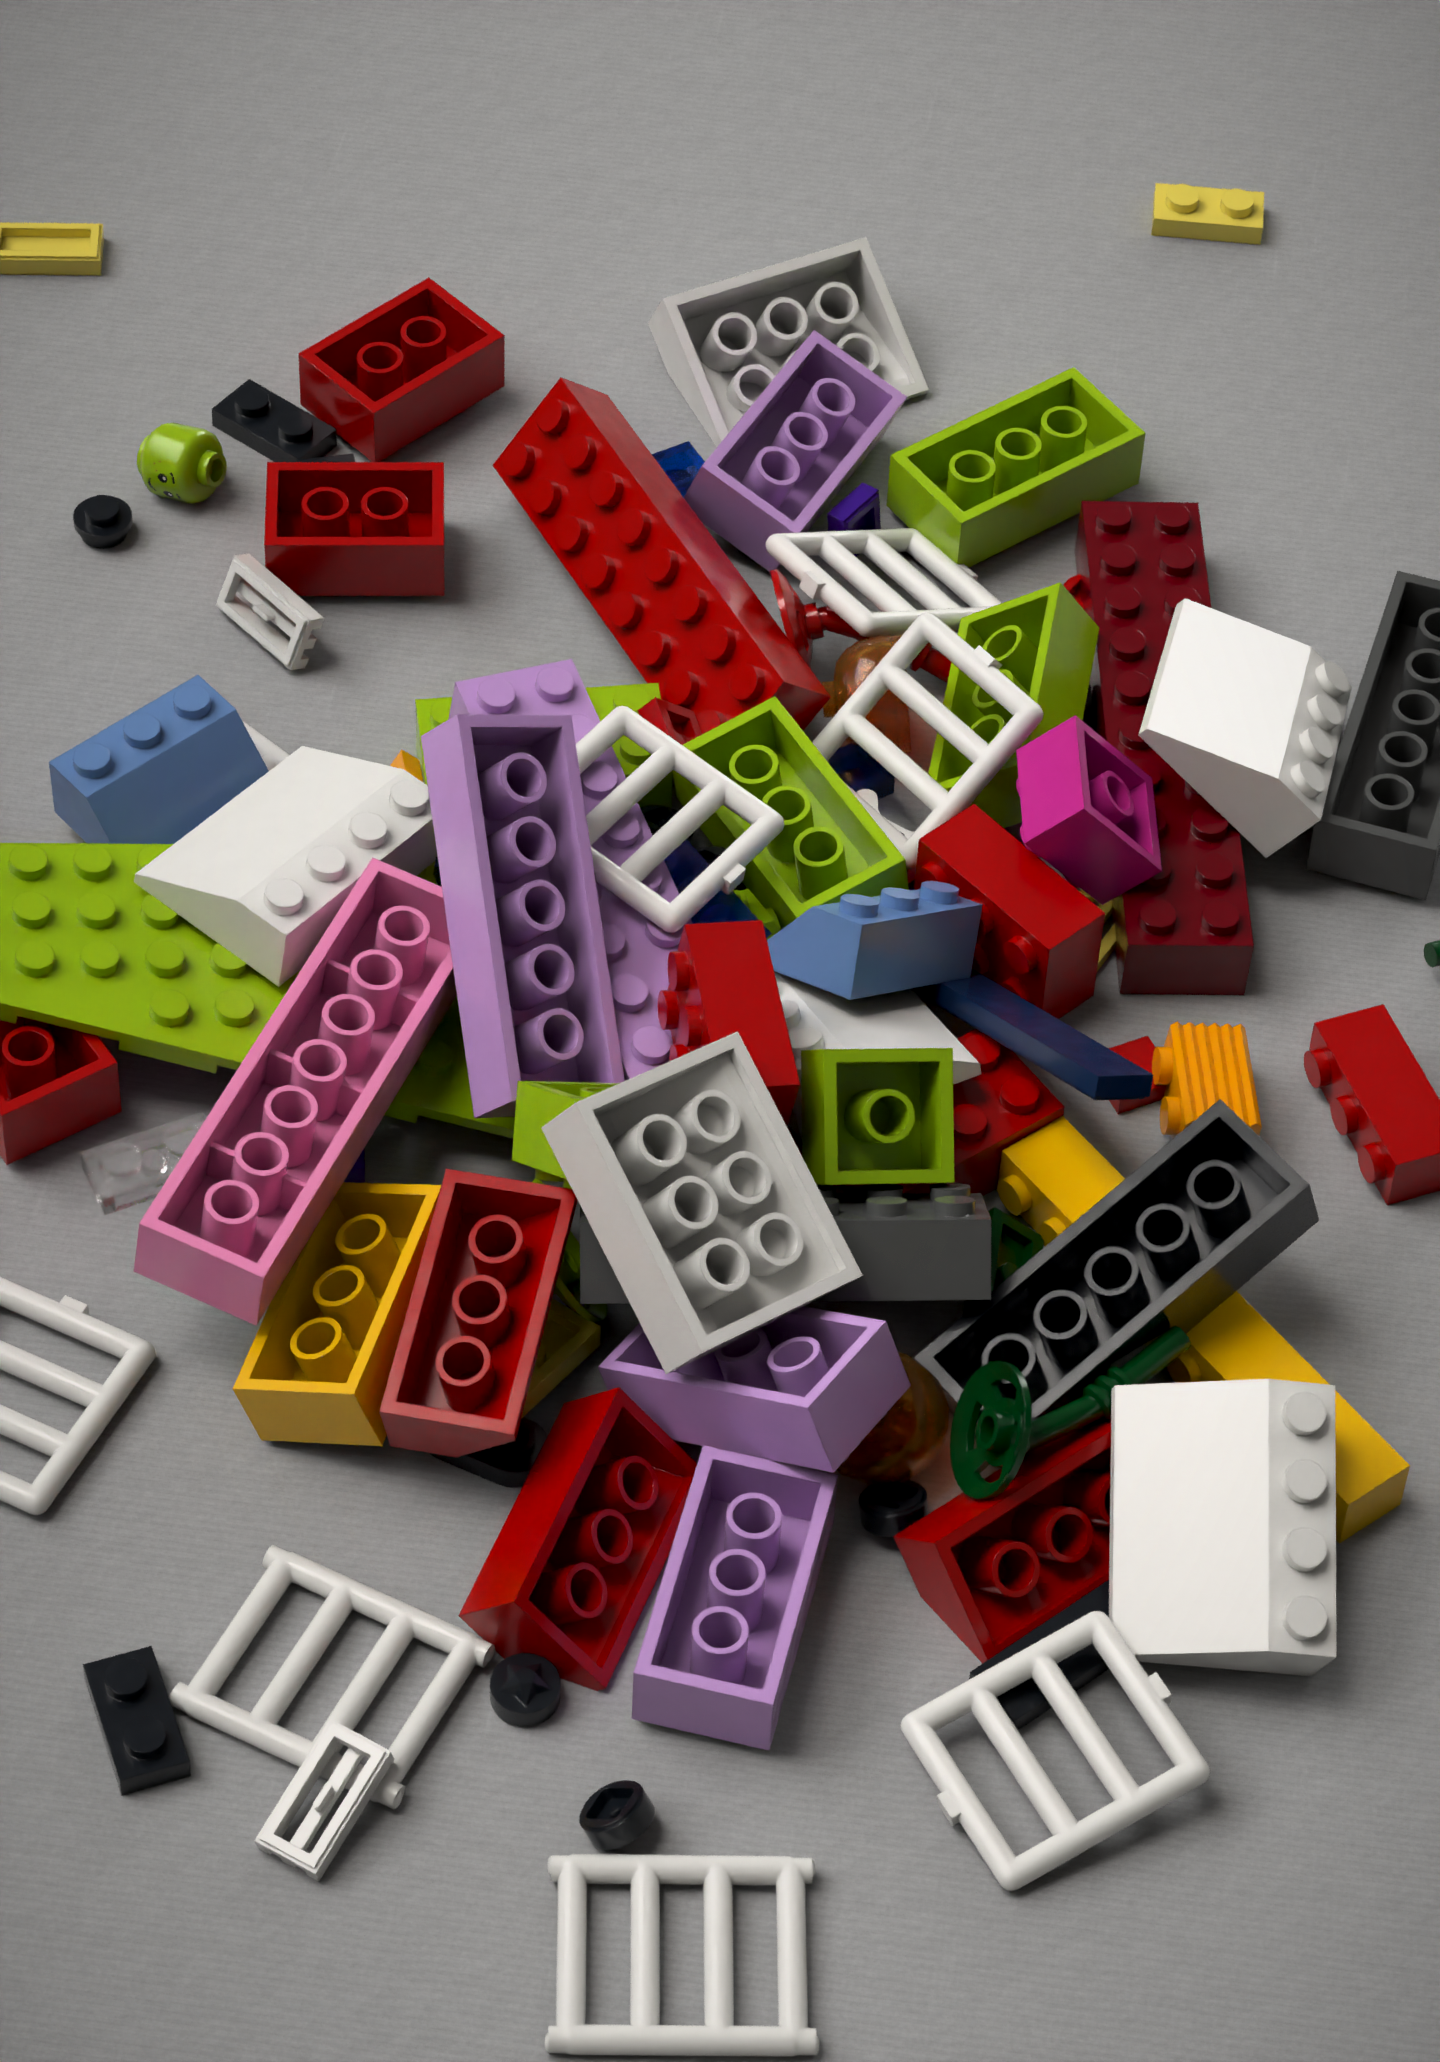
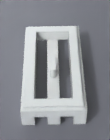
(272, 602)
(319, 1859)

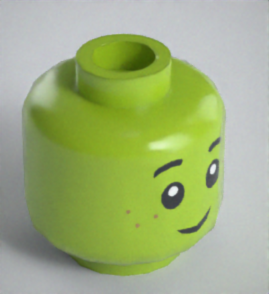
(181, 462)

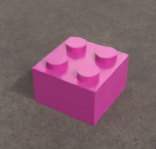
(1088, 810)

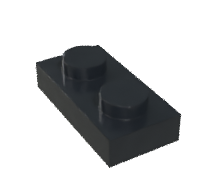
(272, 425)
(136, 1720)

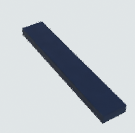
(1040, 1038)

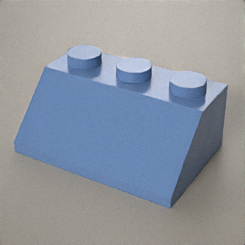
(157, 769)
(881, 941)

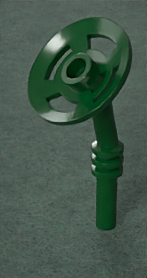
(1006, 1424)

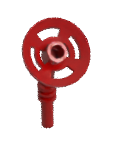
(808, 622)

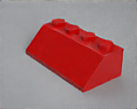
(476, 1314)
(584, 1540)
(1023, 1555)

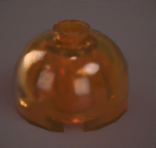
(851, 669)
(907, 1436)

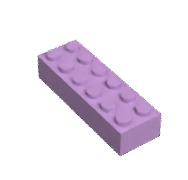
(520, 905)

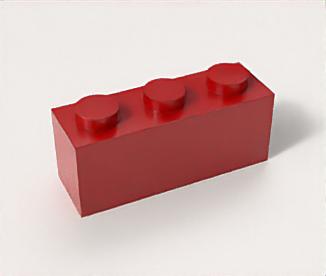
(1379, 1101)

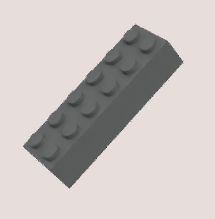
(1386, 776)
(902, 1243)

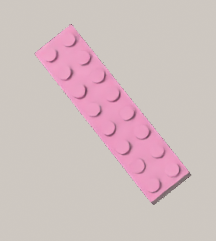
(304, 1099)

